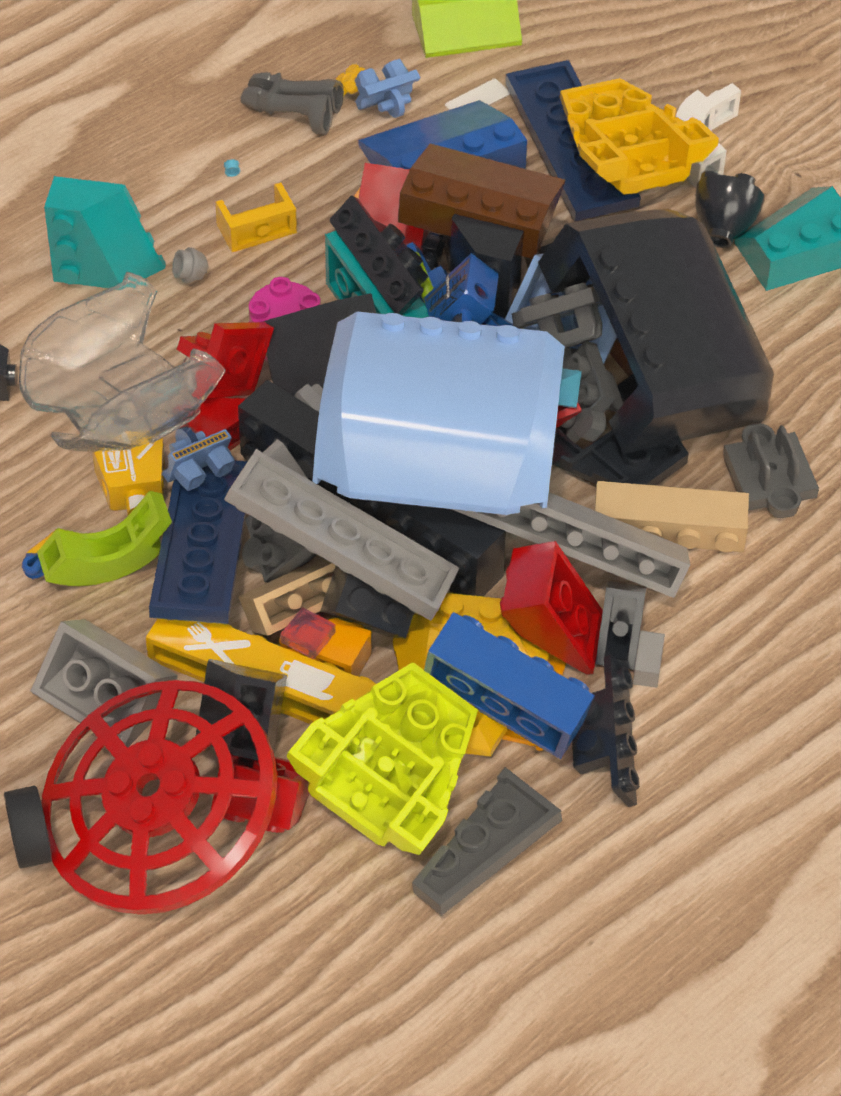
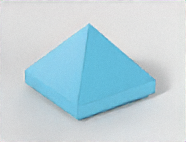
(569, 388)

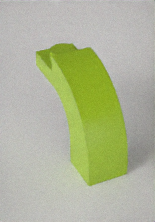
(110, 554)

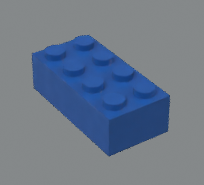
(509, 684)

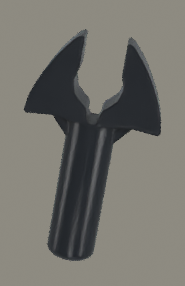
(433, 249)

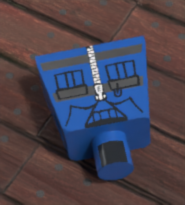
(464, 293)

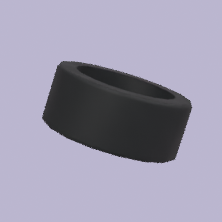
(28, 826)

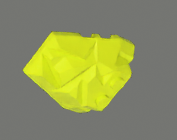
(389, 758)

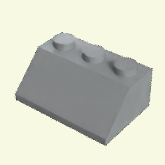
(90, 668)

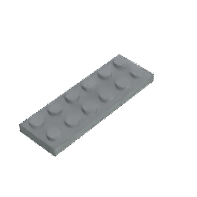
(342, 534)

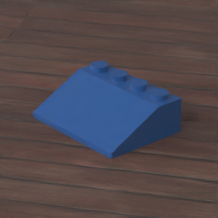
(468, 129)

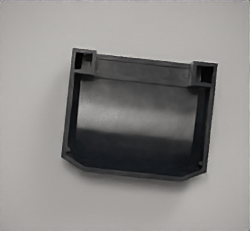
(674, 320)

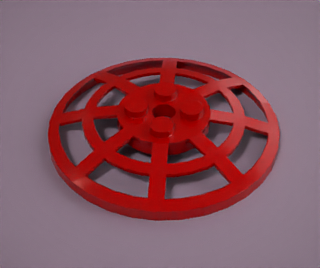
(168, 806)

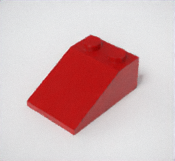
(552, 605)

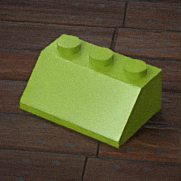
(466, 25)

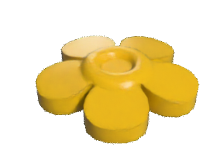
(348, 78)

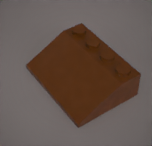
(479, 188)

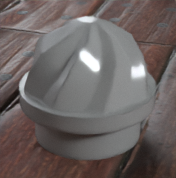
(189, 265)

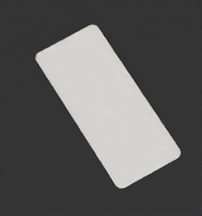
(487, 92)

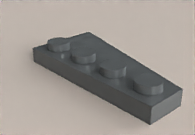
(494, 834)

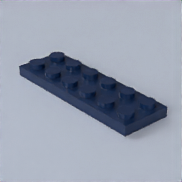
(539, 103)
(199, 552)

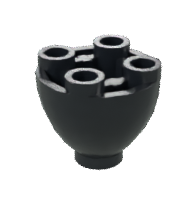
(727, 205)

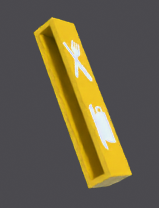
(311, 686)

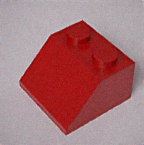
(290, 796)

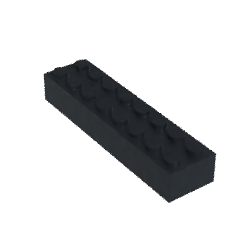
(460, 539)

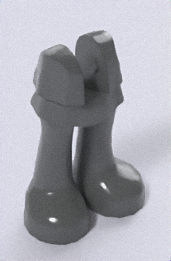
(310, 97)

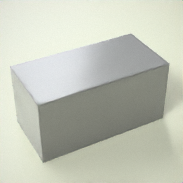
(648, 659)

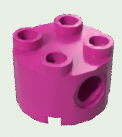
(279, 299)

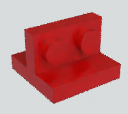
(238, 349)

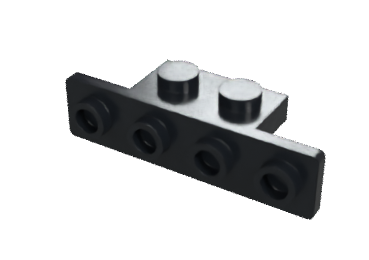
(381, 254)
(607, 733)

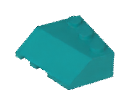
(96, 234)
(796, 240)

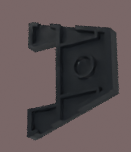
(606, 461)

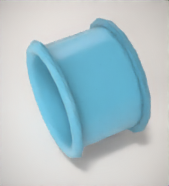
(231, 168)

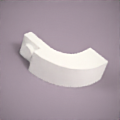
(712, 112)

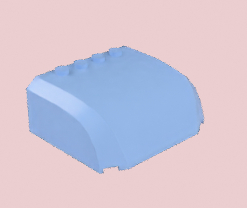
(439, 413)

